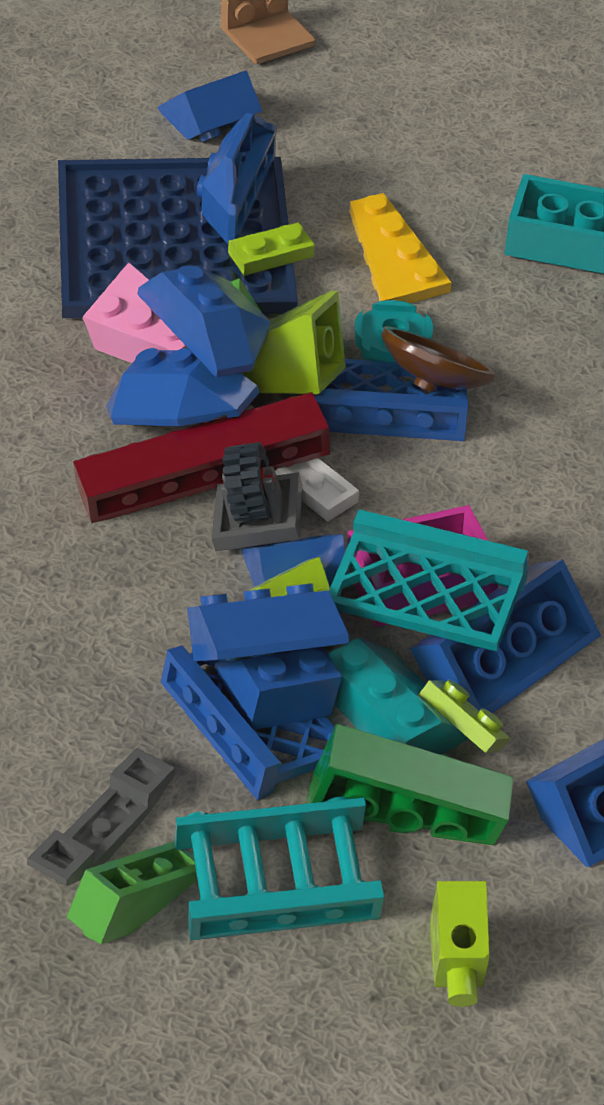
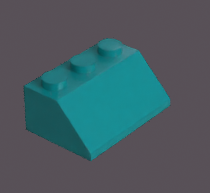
(383, 698)

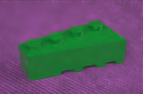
(412, 787)

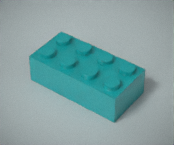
(557, 223)

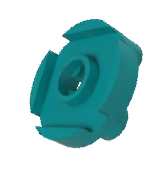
(387, 313)

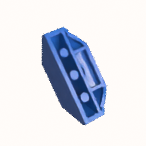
(237, 175)
(208, 317)
(176, 391)

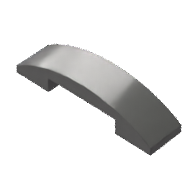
(107, 822)

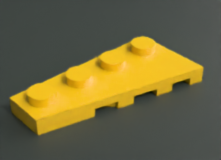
(394, 254)

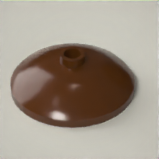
(434, 362)

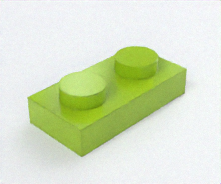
(271, 248)
(452, 703)

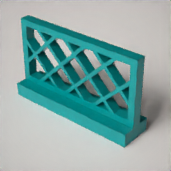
(437, 553)

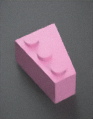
(124, 323)

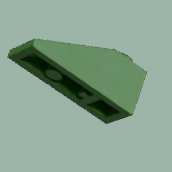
(130, 891)

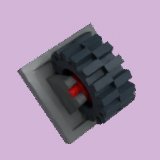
(254, 502)

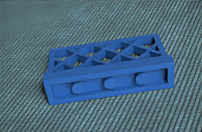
(391, 413)
(232, 737)

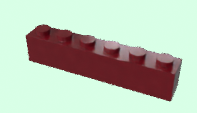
(192, 458)

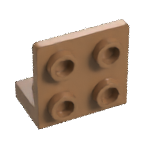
(263, 28)

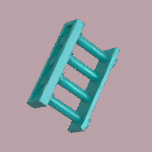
(282, 910)

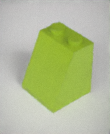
(302, 349)

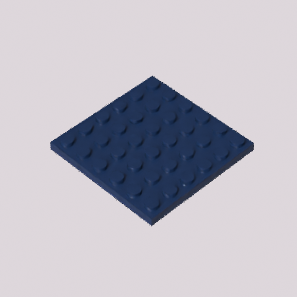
(154, 220)

